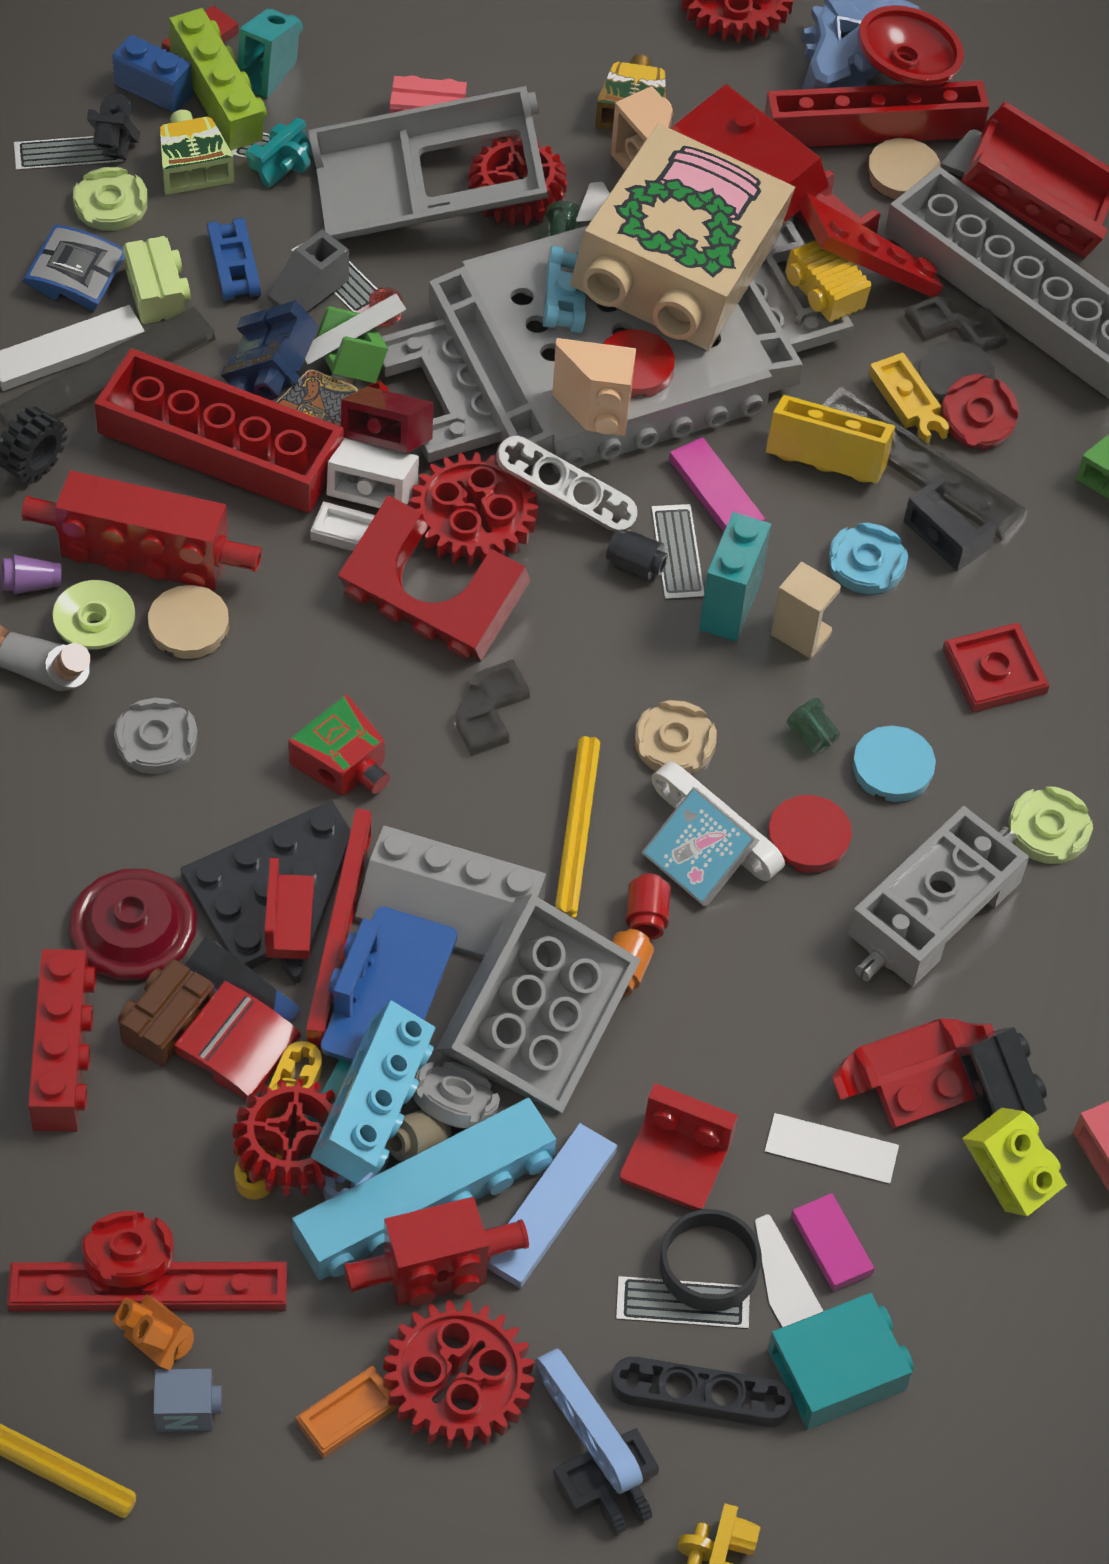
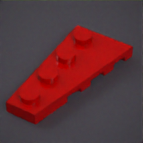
(866, 248)

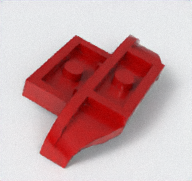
(912, 1070)

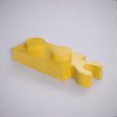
(908, 396)

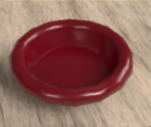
(132, 923)

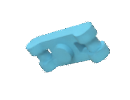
(562, 302)

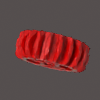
(507, 163)
(258, 1128)

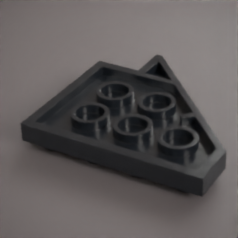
(234, 881)

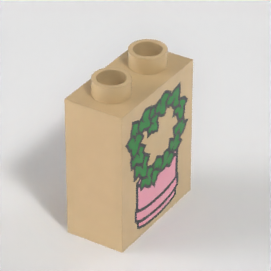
(681, 237)

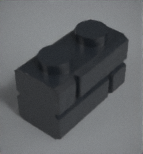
(1002, 1074)

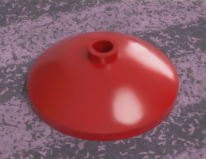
(910, 45)

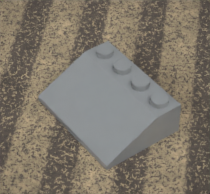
(539, 1003)

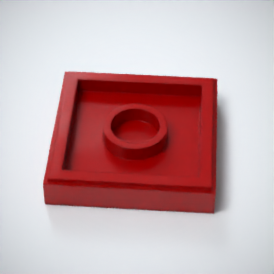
(995, 667)

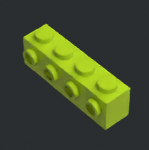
(217, 79)

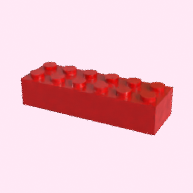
(218, 429)

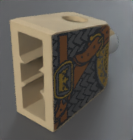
(319, 395)

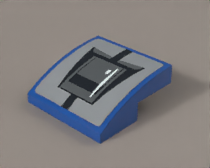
(75, 266)

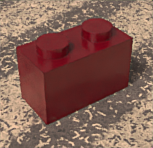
(387, 419)

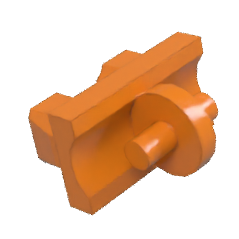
(154, 1330)

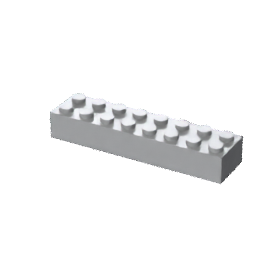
(1007, 272)

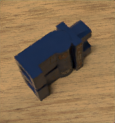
(271, 350)

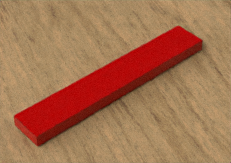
(340, 924)
(181, 1288)

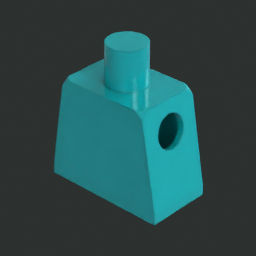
(268, 49)

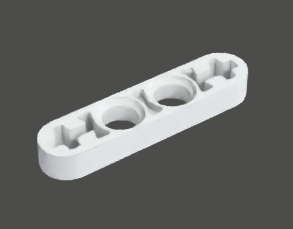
(569, 478)
(674, 784)

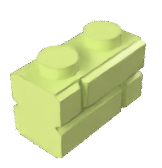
(155, 279)

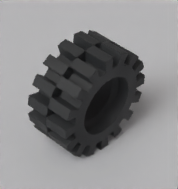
(31, 444)

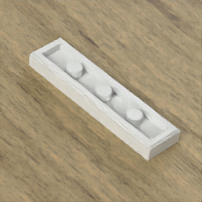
(66, 347)

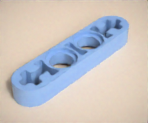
(589, 1421)

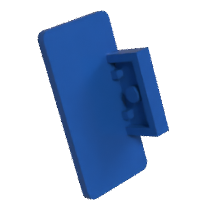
(386, 960)

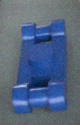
(232, 258)

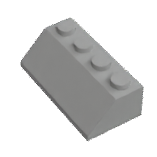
(445, 886)

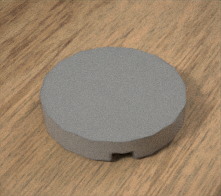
(156, 736)
(455, 1094)

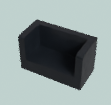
(945, 527)

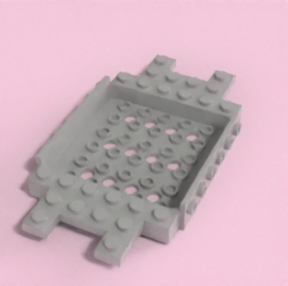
(500, 386)

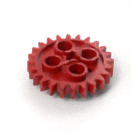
(738, 16)
(503, 501)
(493, 1396)

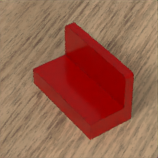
(288, 914)

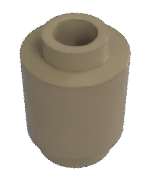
(417, 1134)

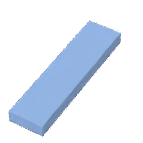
(555, 1201)

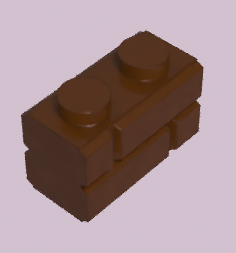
(164, 1011)

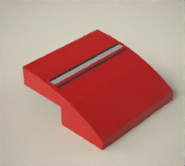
(237, 1040)

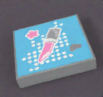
(700, 846)

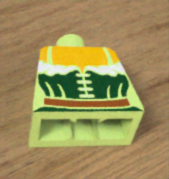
(194, 154)

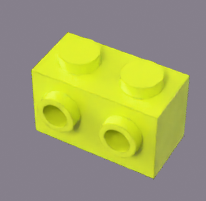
(1015, 1161)

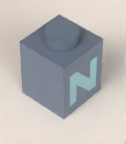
(185, 1400)

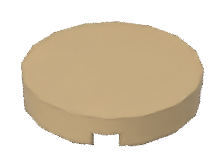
(899, 165)
(188, 621)
(676, 734)

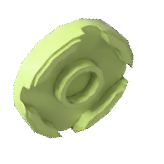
(110, 199)
(1050, 825)

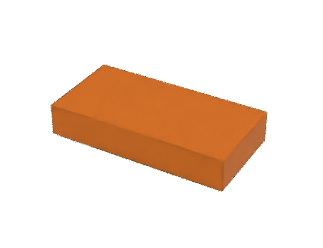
(346, 1412)

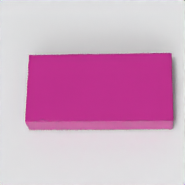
(832, 1242)

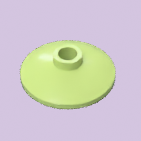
(94, 602)

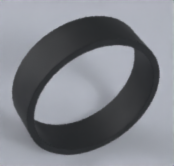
(722, 1220)

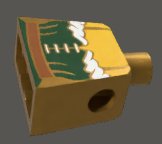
(625, 81)

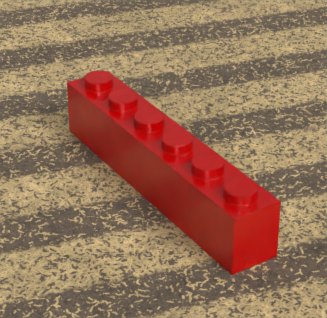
(879, 112)

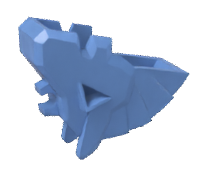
(835, 46)

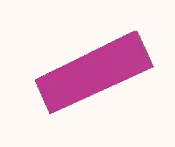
(712, 482)

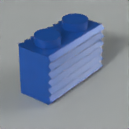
(153, 73)

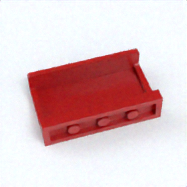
(1041, 179)

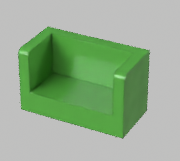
(355, 357)

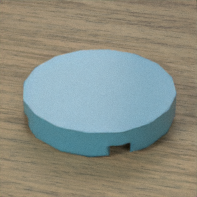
(867, 558)
(894, 763)

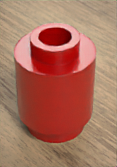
(648, 905)

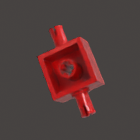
(436, 1253)

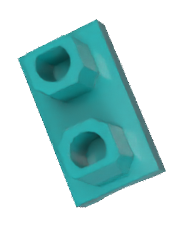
(284, 151)

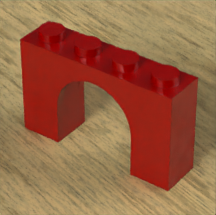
(464, 622)

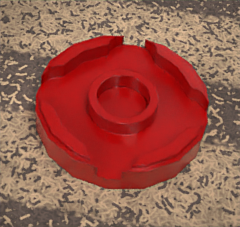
(652, 360)
(980, 411)
(810, 833)
(128, 1249)

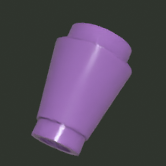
(29, 574)

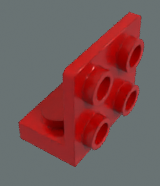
(679, 1148)

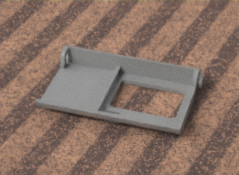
(374, 171)

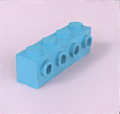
(374, 1093)

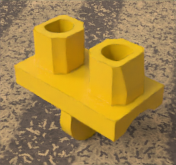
(732, 1534)

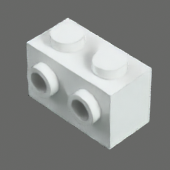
(371, 473)

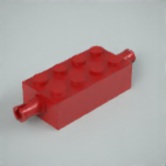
(142, 530)

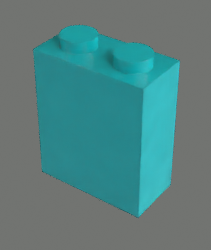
(734, 576)
(840, 1360)

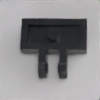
(587, 1486)

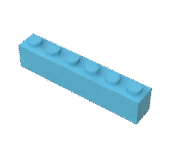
(461, 1167)

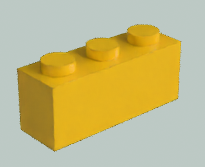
(830, 439)

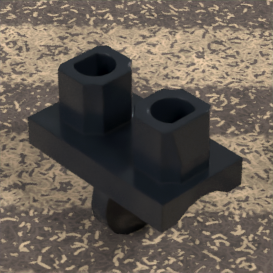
(114, 126)

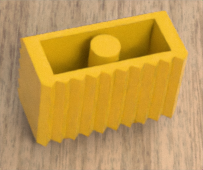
(827, 280)

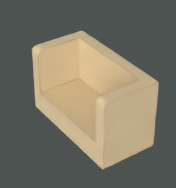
(801, 609)

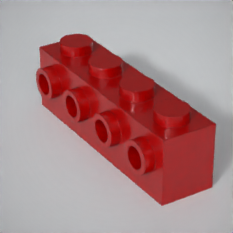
(60, 1040)

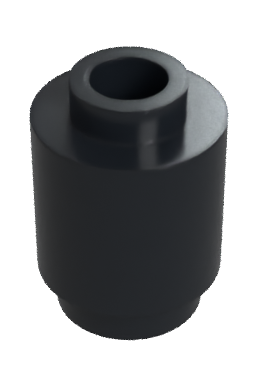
(637, 554)

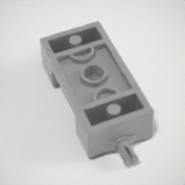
(909, 922)

